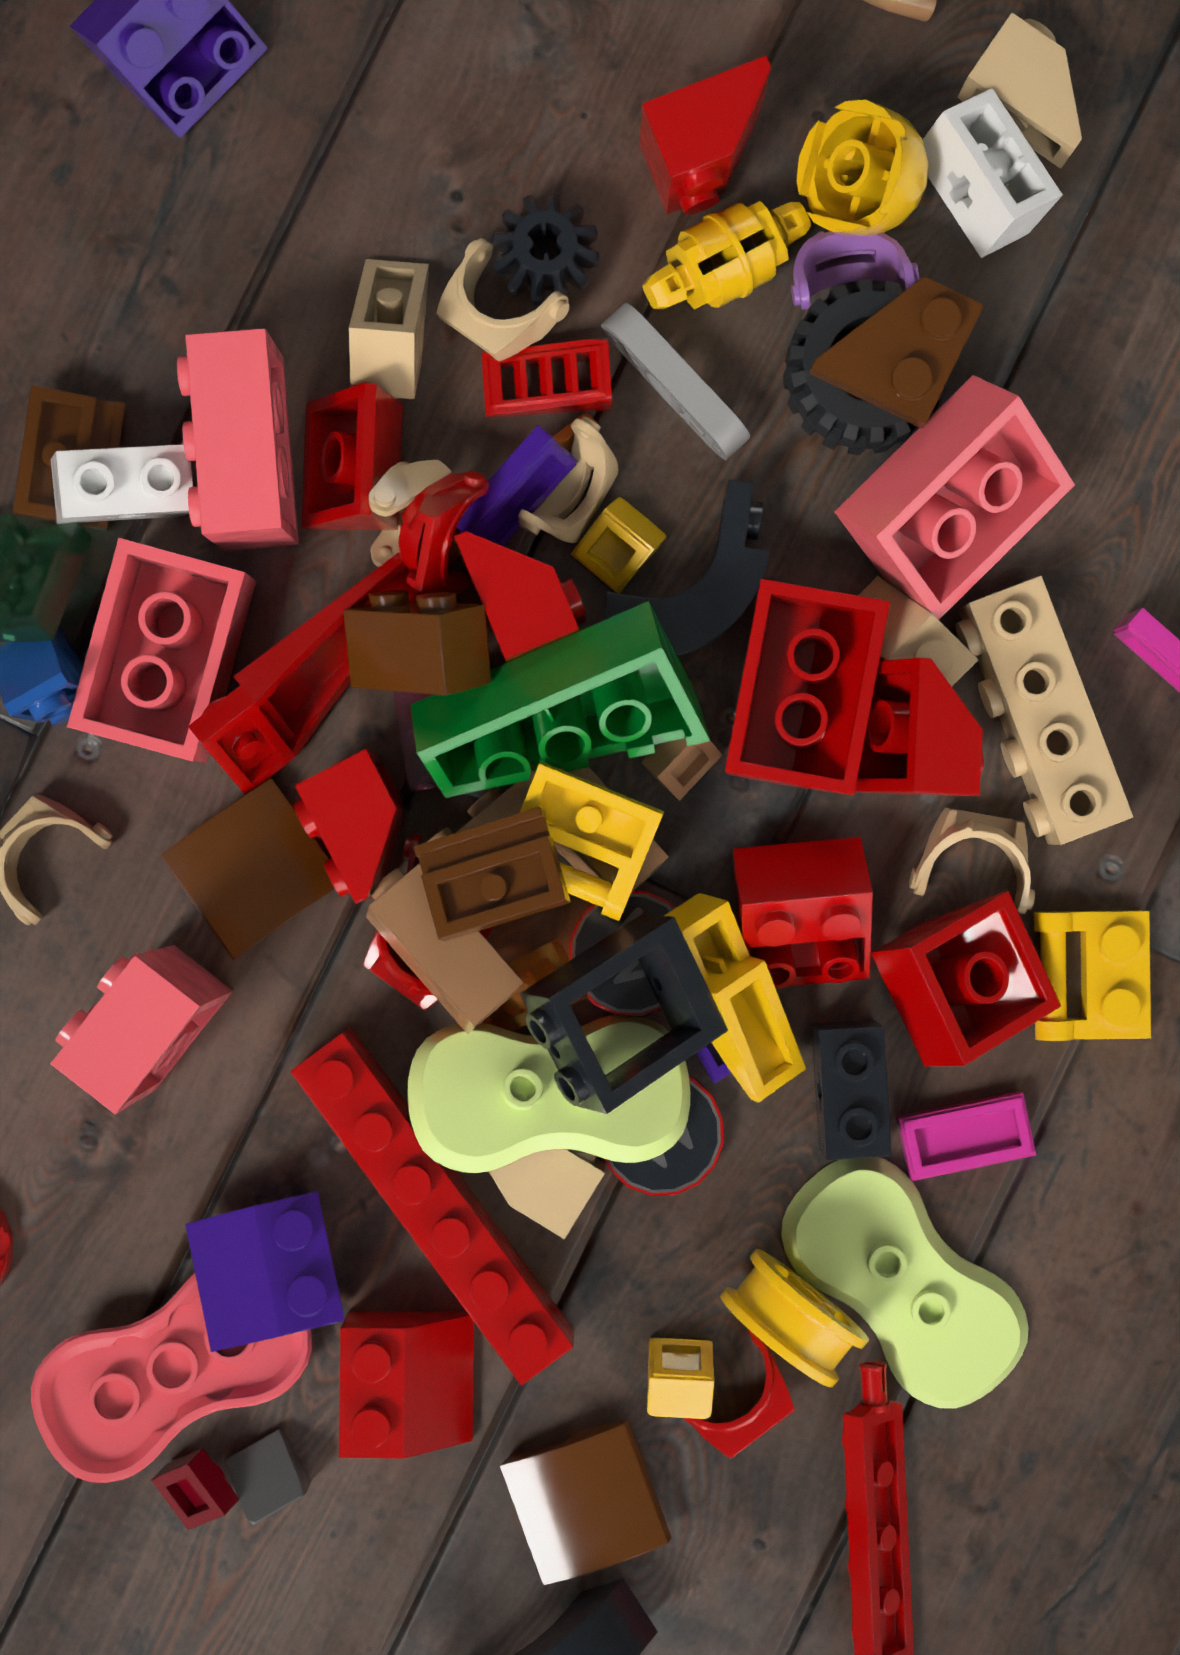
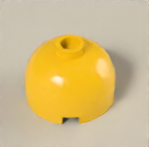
(862, 170)

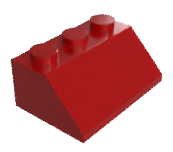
(807, 687)

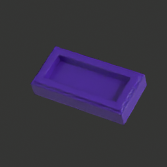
(517, 485)

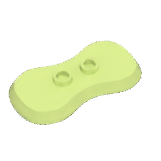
(495, 1098)
(939, 1318)

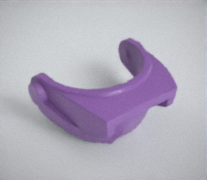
(879, 260)

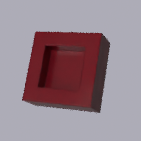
(195, 1489)

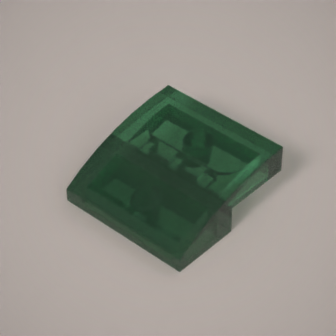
(37, 577)

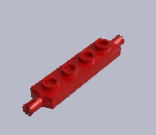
(877, 1520)

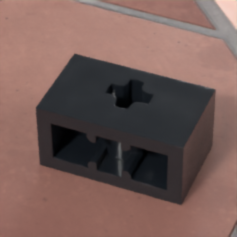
(851, 1089)

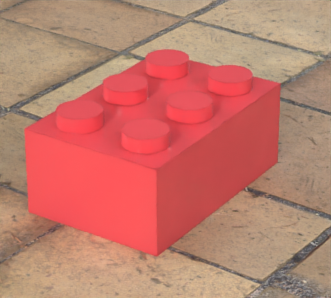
(239, 440)
(956, 496)
(160, 649)
(139, 1027)

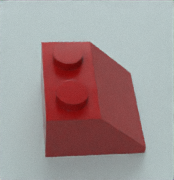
(700, 133)
(520, 596)
(919, 735)
(966, 981)
(405, 1383)

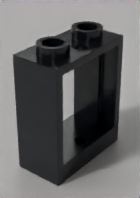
(677, 986)

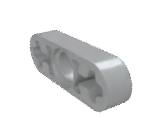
(675, 381)

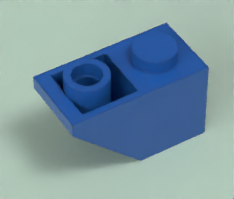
(40, 679)

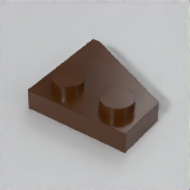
(903, 351)

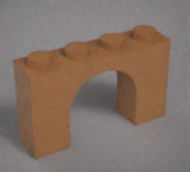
(467, 970)

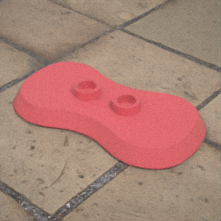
(126, 1391)

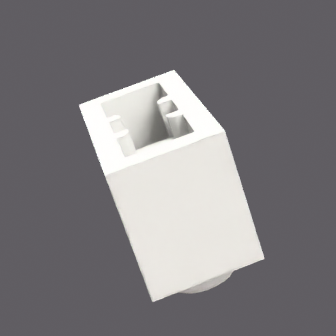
(988, 173)
(121, 483)

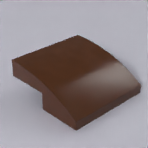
(250, 869)
(586, 1502)

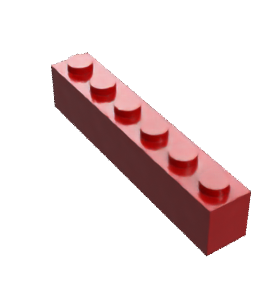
(435, 1207)

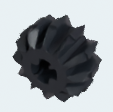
(545, 225)

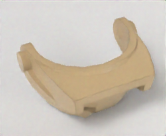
(494, 336)
(592, 455)
(394, 494)
(31, 818)
(957, 825)

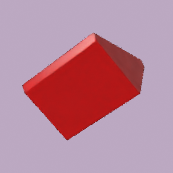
(347, 450)

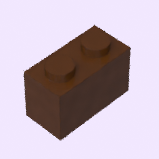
(417, 644)

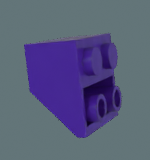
(171, 52)

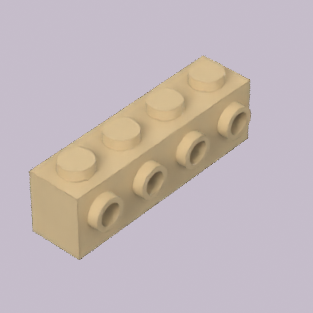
(1043, 713)

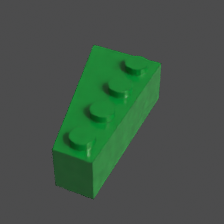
(560, 706)

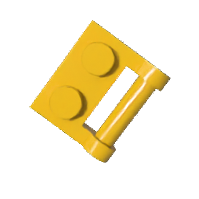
(598, 825)
(1112, 974)

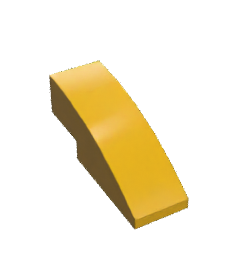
(759, 1038)

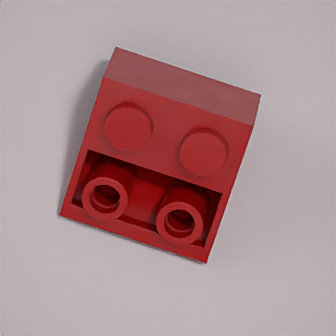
(357, 817)
(806, 910)

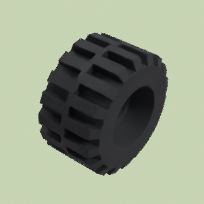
(823, 406)

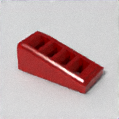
(591, 350)

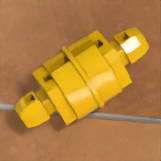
(719, 239)

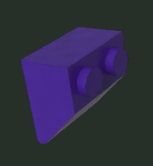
(264, 1272)

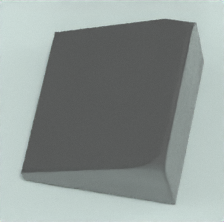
(267, 1476)

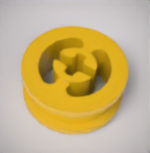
(794, 1318)

